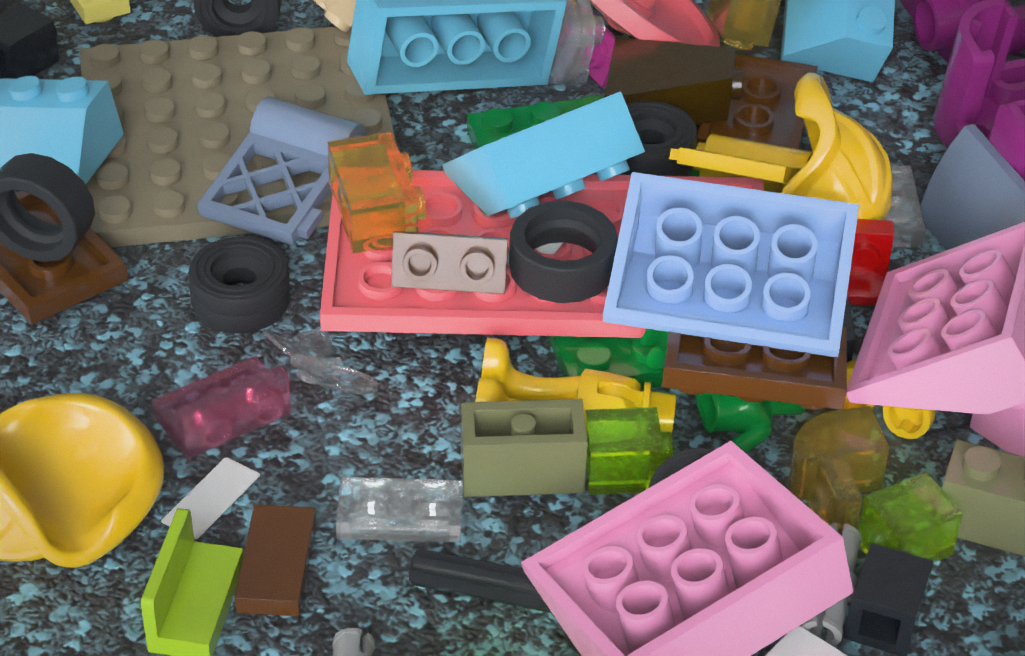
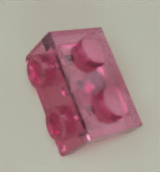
(223, 406)

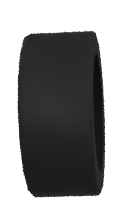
(60, 190)
(558, 279)

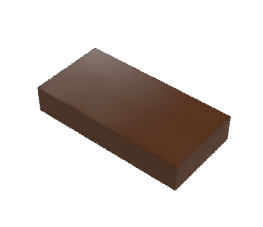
(276, 560)

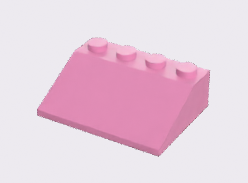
(949, 331)
(694, 566)

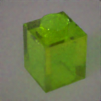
(624, 449)
(911, 519)

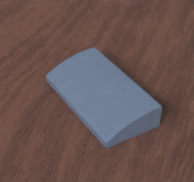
(972, 192)

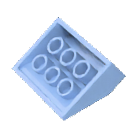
(732, 264)

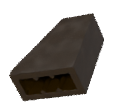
(678, 74)

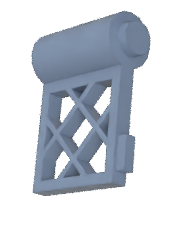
(298, 144)

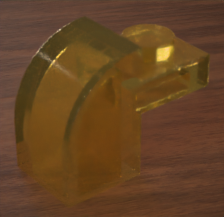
(836, 461)

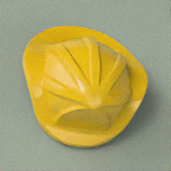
(846, 157)
(73, 478)

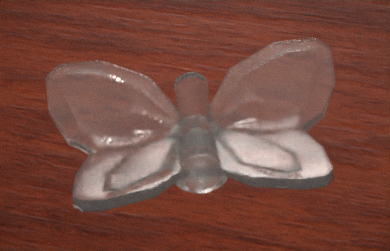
(311, 354)

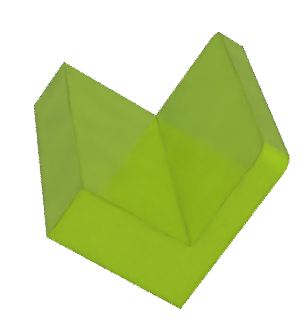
(189, 592)

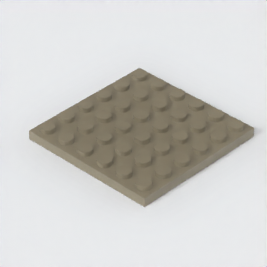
(191, 109)

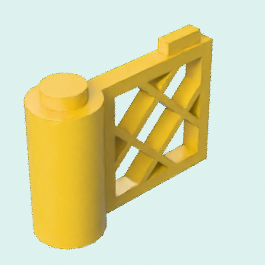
(744, 159)

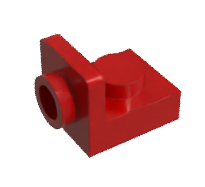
(869, 260)

